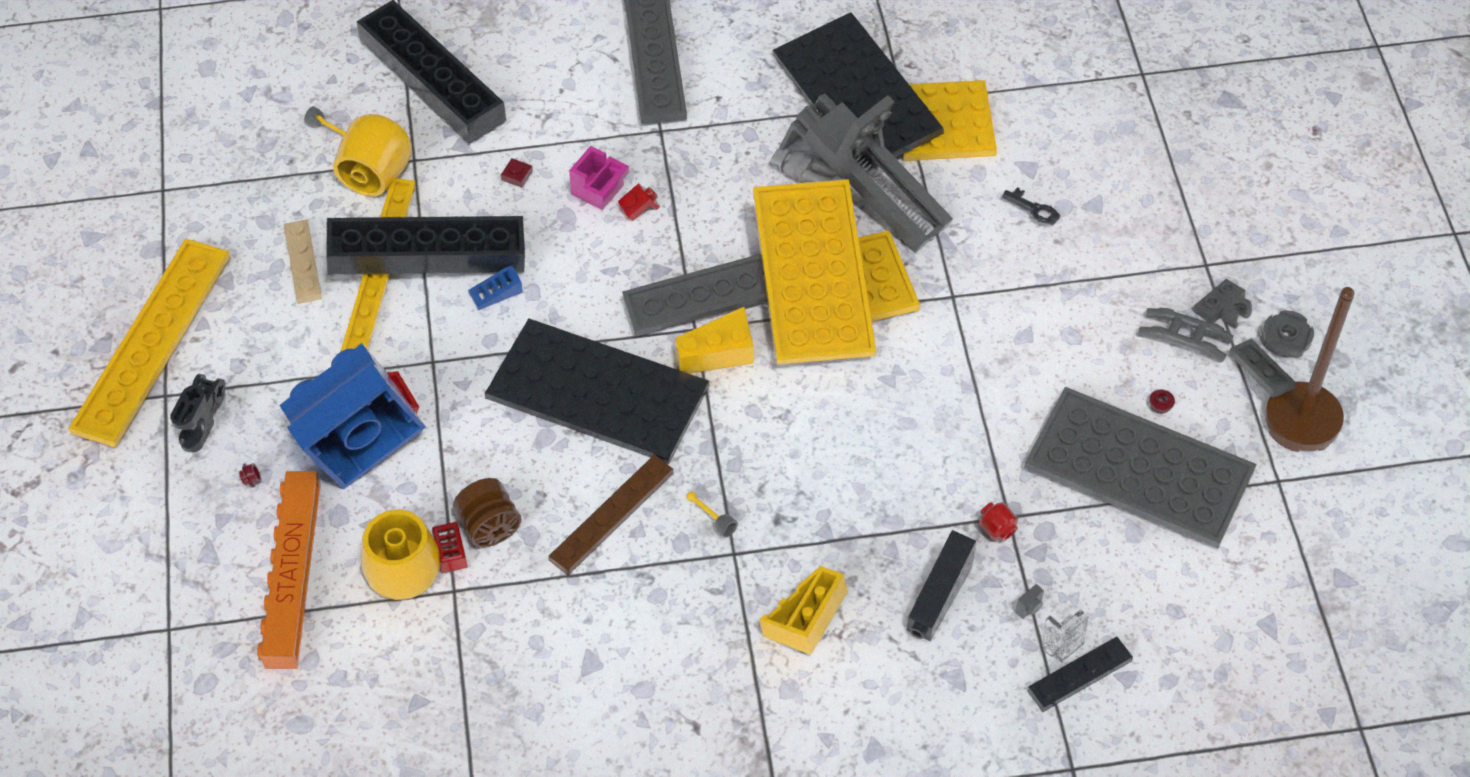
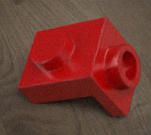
(638, 200)

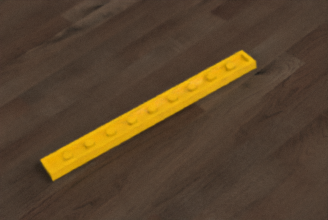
(373, 286)

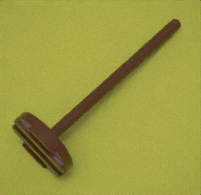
(1310, 414)

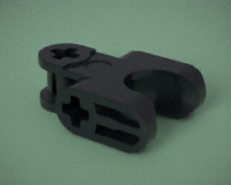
(195, 411)

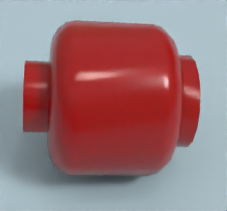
(998, 521)

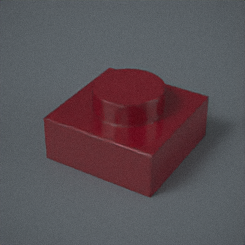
(516, 173)

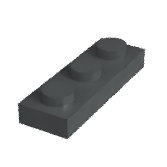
(1262, 368)

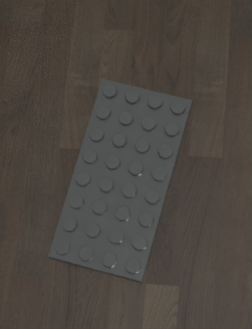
(1141, 467)

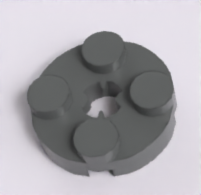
(1285, 345)

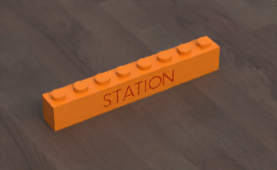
(290, 570)

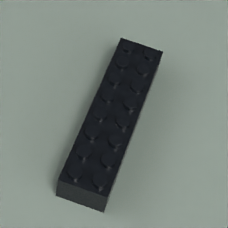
(431, 71)
(424, 244)

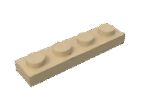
(302, 261)

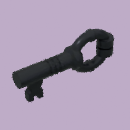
(1034, 208)

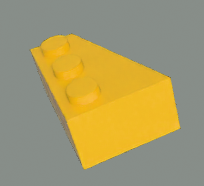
(716, 345)
(807, 612)

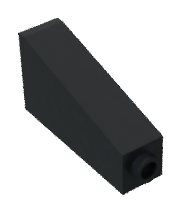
(942, 586)

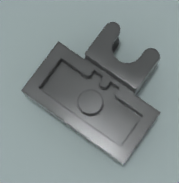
(1226, 302)

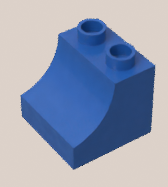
(350, 416)

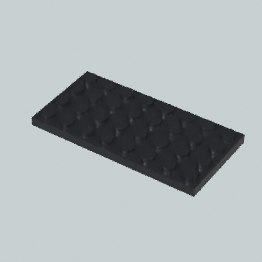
(854, 70)
(598, 390)

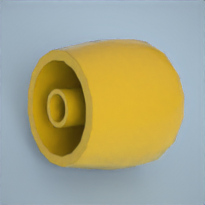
(372, 154)
(399, 555)

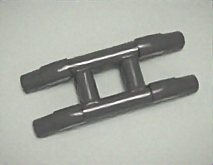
(1194, 342)

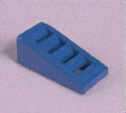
(500, 278)

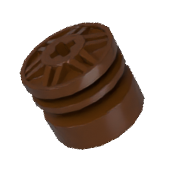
(487, 512)

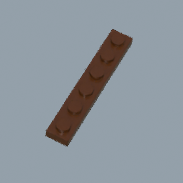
(610, 515)

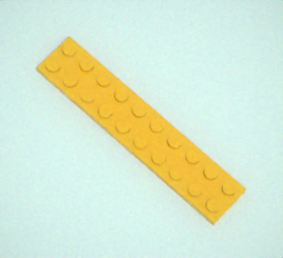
(149, 343)

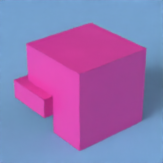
(597, 178)

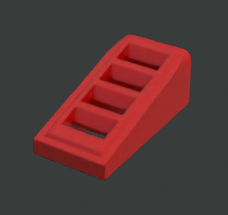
(452, 562)

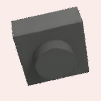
(1030, 602)

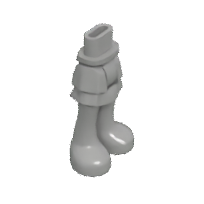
(800, 166)

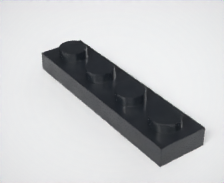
(1080, 674)

